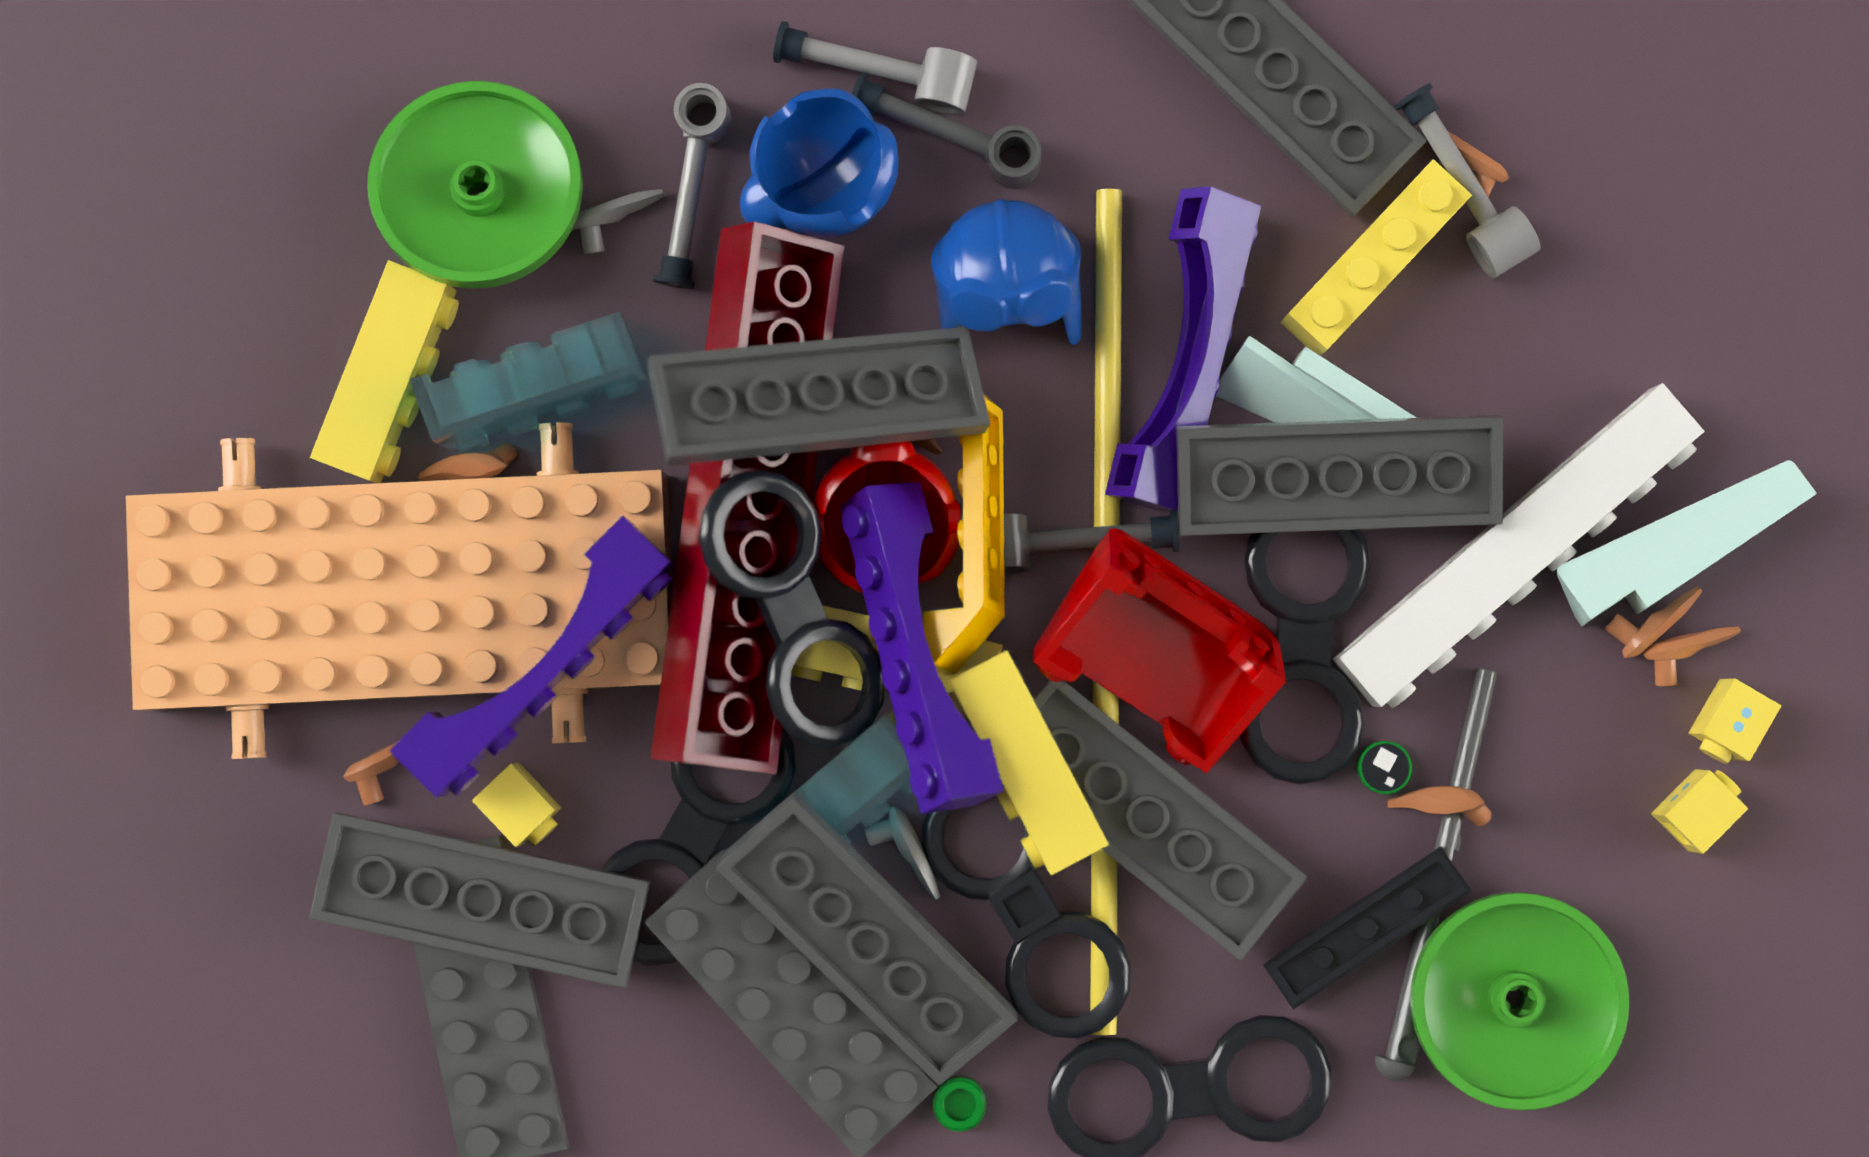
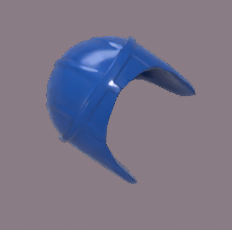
(1008, 268)

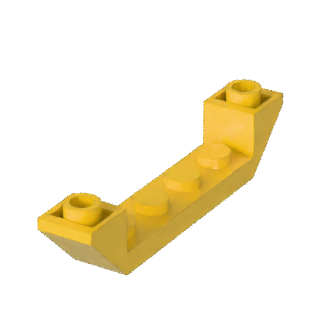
(960, 631)

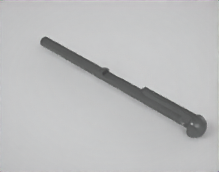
(1403, 1041)

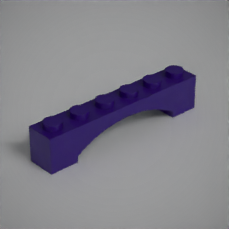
(1214, 246)
(622, 572)
(944, 755)

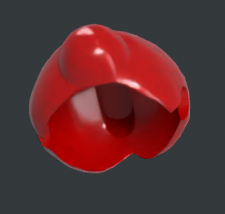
(881, 466)

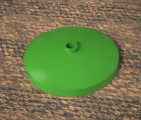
(465, 142)
(1567, 1012)

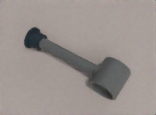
(991, 147)
(1019, 543)

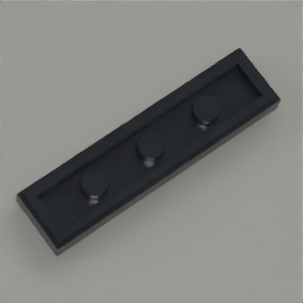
(1367, 927)

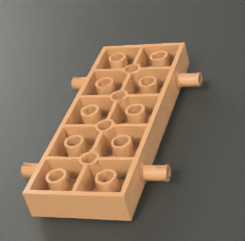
(380, 588)

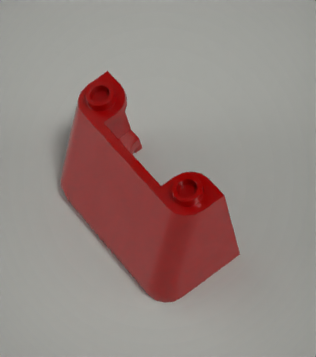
(1163, 648)

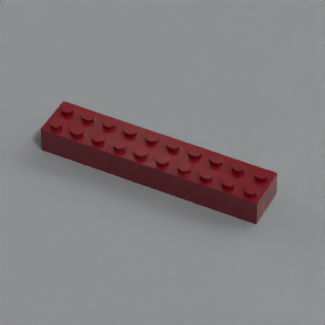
(718, 647)

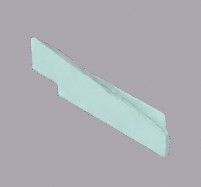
(1301, 390)
(1681, 545)

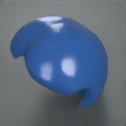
(820, 166)

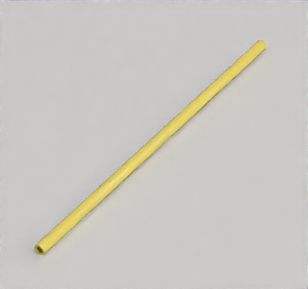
(1106, 513)

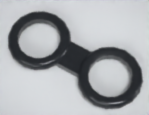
(792, 608)
(1306, 655)
(697, 830)
(1029, 918)
(1191, 1088)

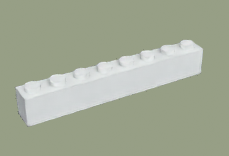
(1508, 555)

